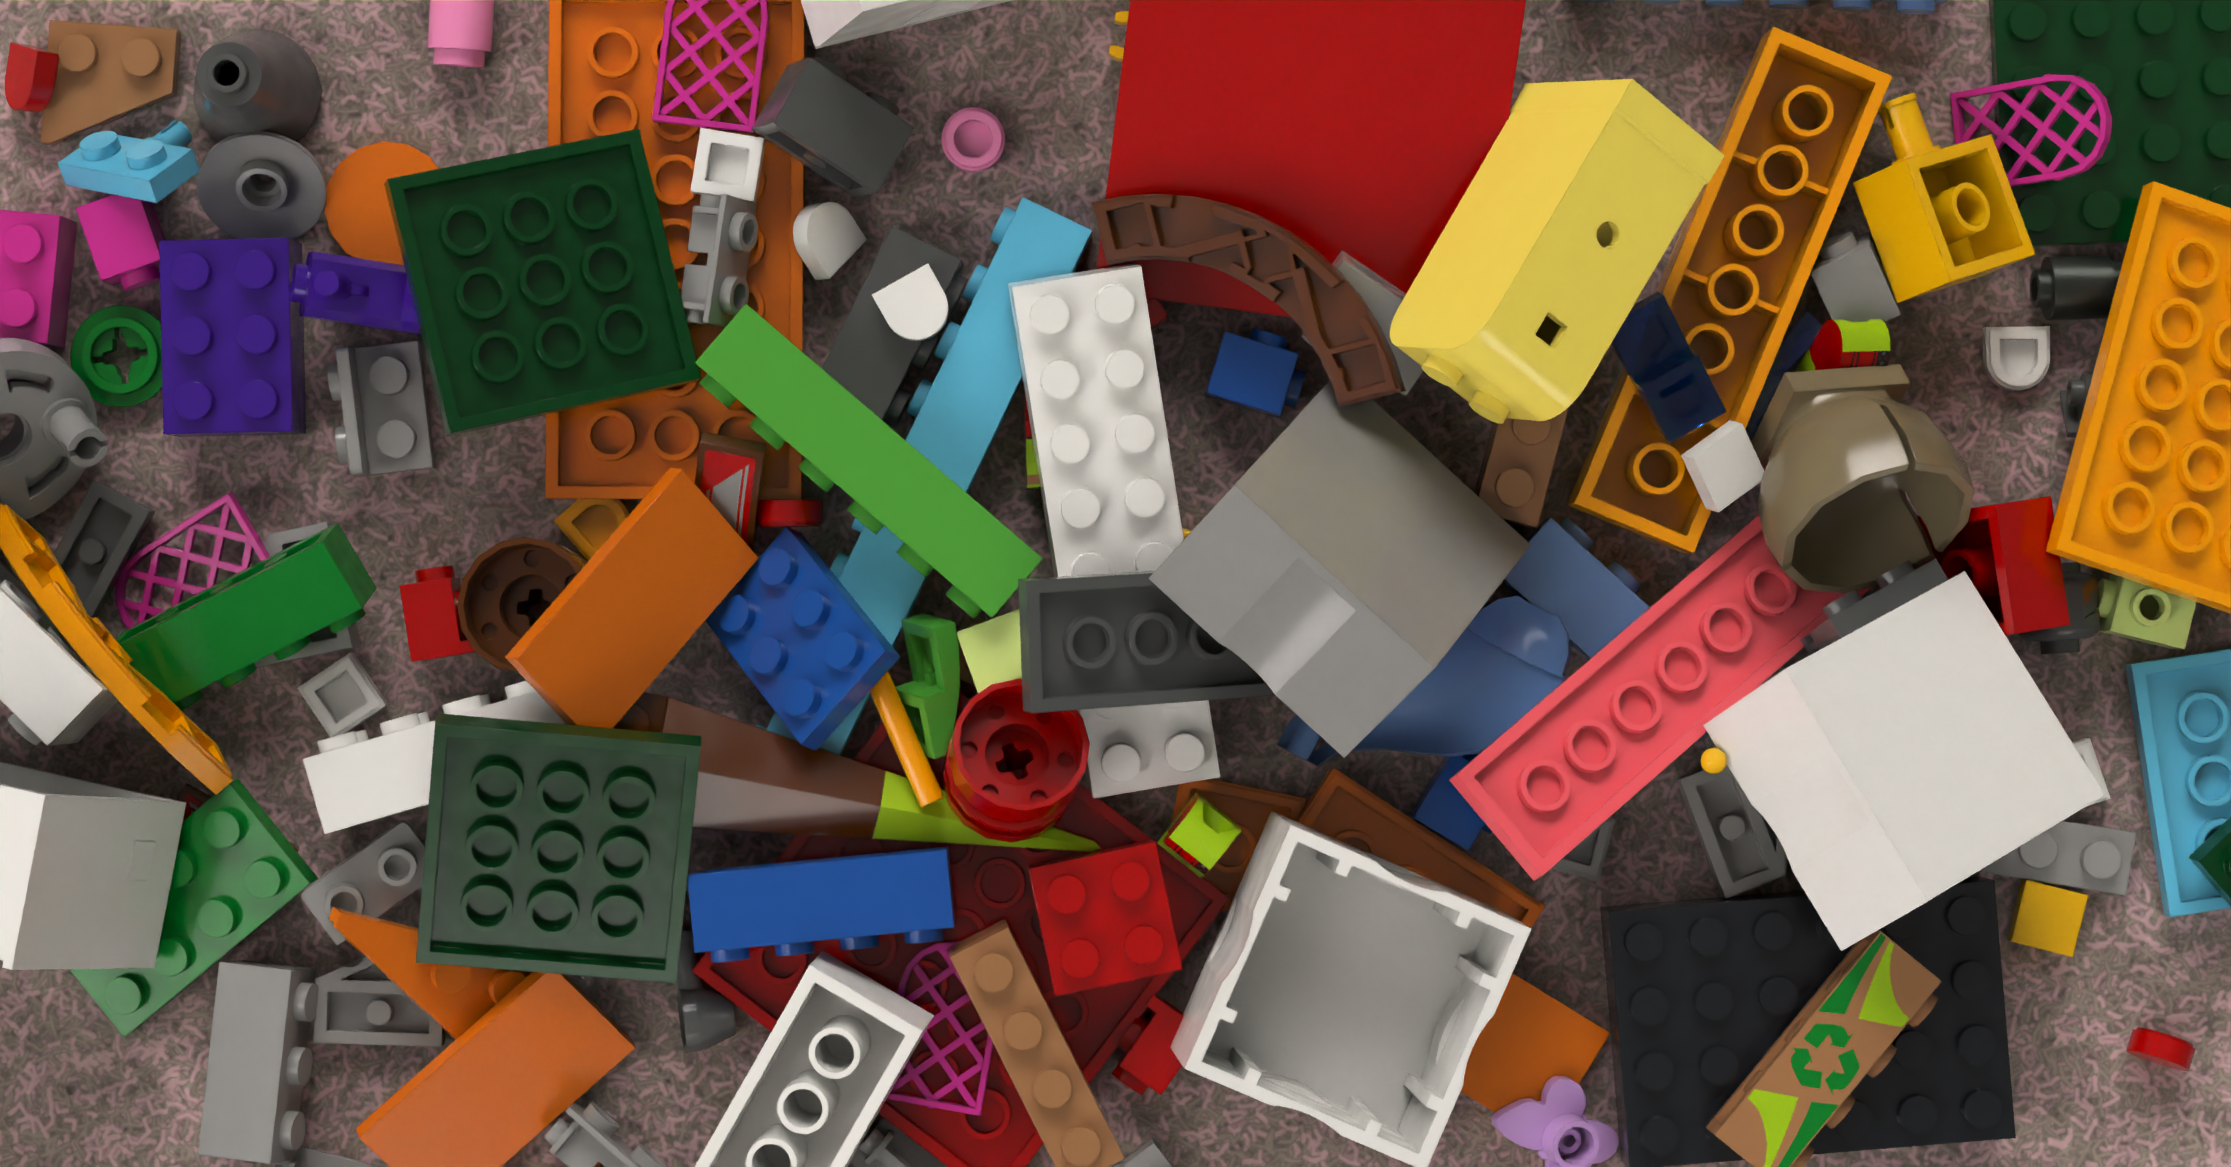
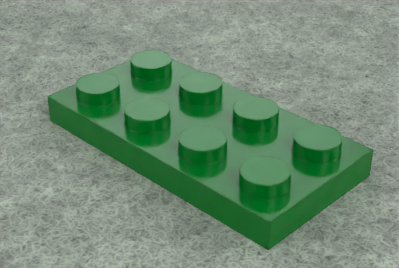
(225, 884)

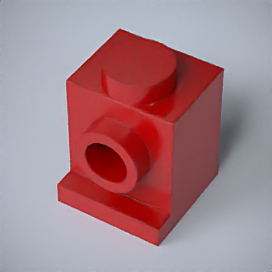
(433, 615)
(1147, 1049)

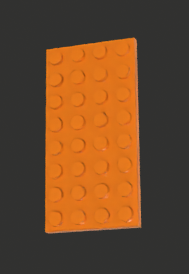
(605, 84)

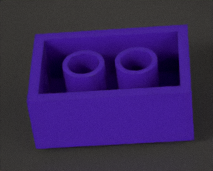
(231, 338)

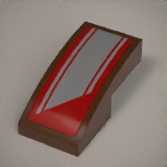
(732, 479)

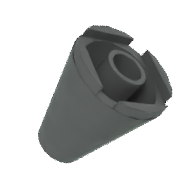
(256, 85)

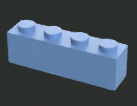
(1573, 585)

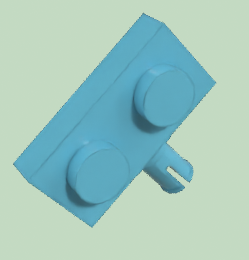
(132, 165)

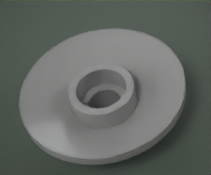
(255, 207)

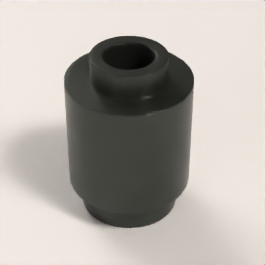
(2075, 287)

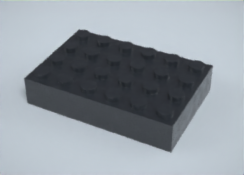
(1718, 980)

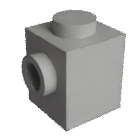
(1854, 279)

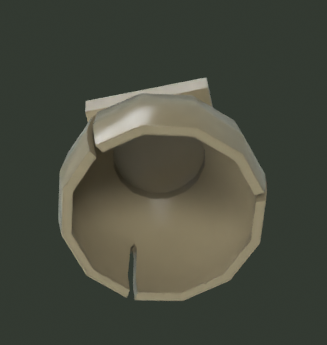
(1839, 476)

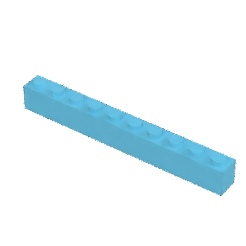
(957, 412)

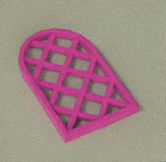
(664, 70)
(2038, 85)
(251, 538)
(983, 1063)

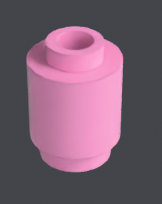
(460, 32)

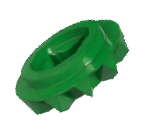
(99, 337)

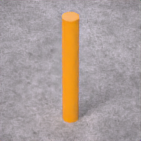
(905, 741)

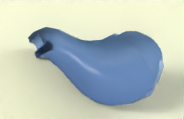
(1475, 693)

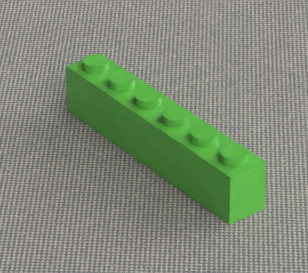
(868, 461)

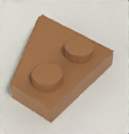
(107, 74)

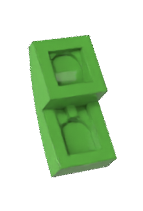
(935, 687)

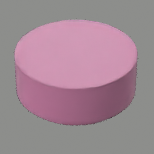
(973, 139)

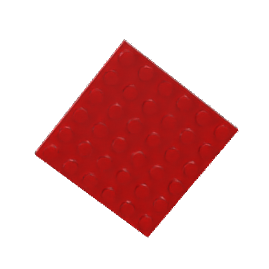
(987, 888)

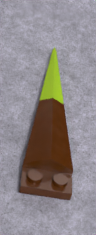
(778, 786)

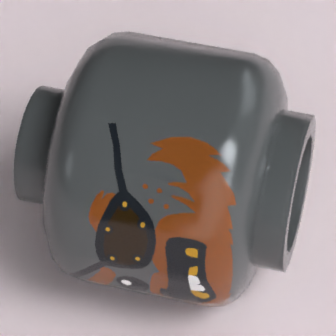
(2083, 611)

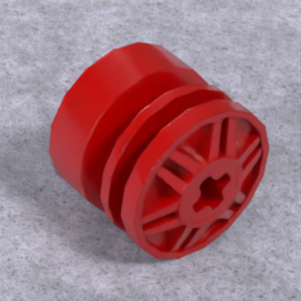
(996, 731)

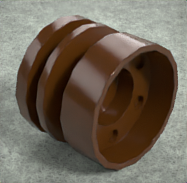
(503, 585)

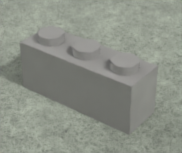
(258, 1062)

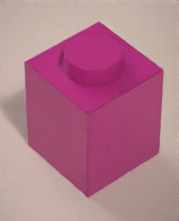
(123, 240)

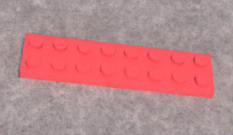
(1640, 701)

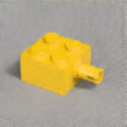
(1939, 210)

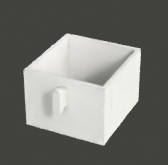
(82, 871)

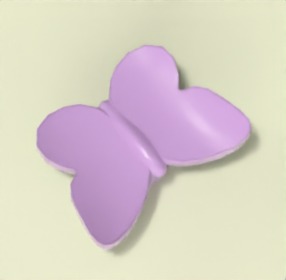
(1557, 1126)

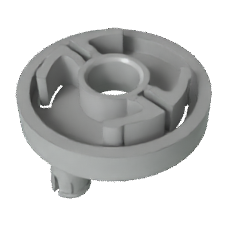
(51, 431)

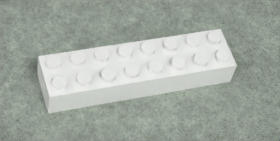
(1108, 489)

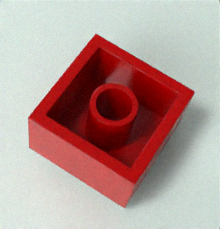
(2009, 564)
(1105, 917)

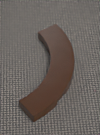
(1270, 262)

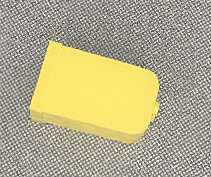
(1552, 245)

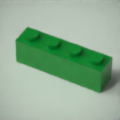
(250, 617)

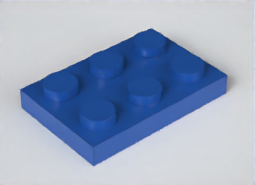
(802, 638)

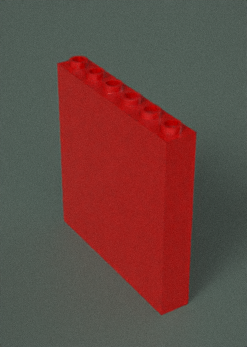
(1317, 116)

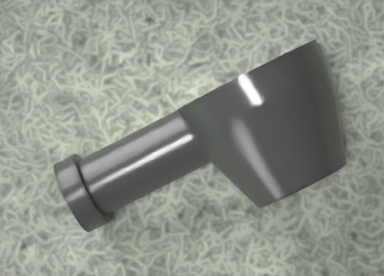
(704, 1014)

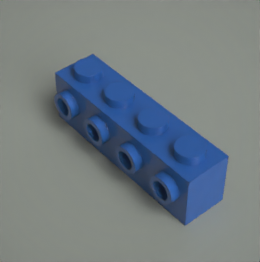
(820, 901)

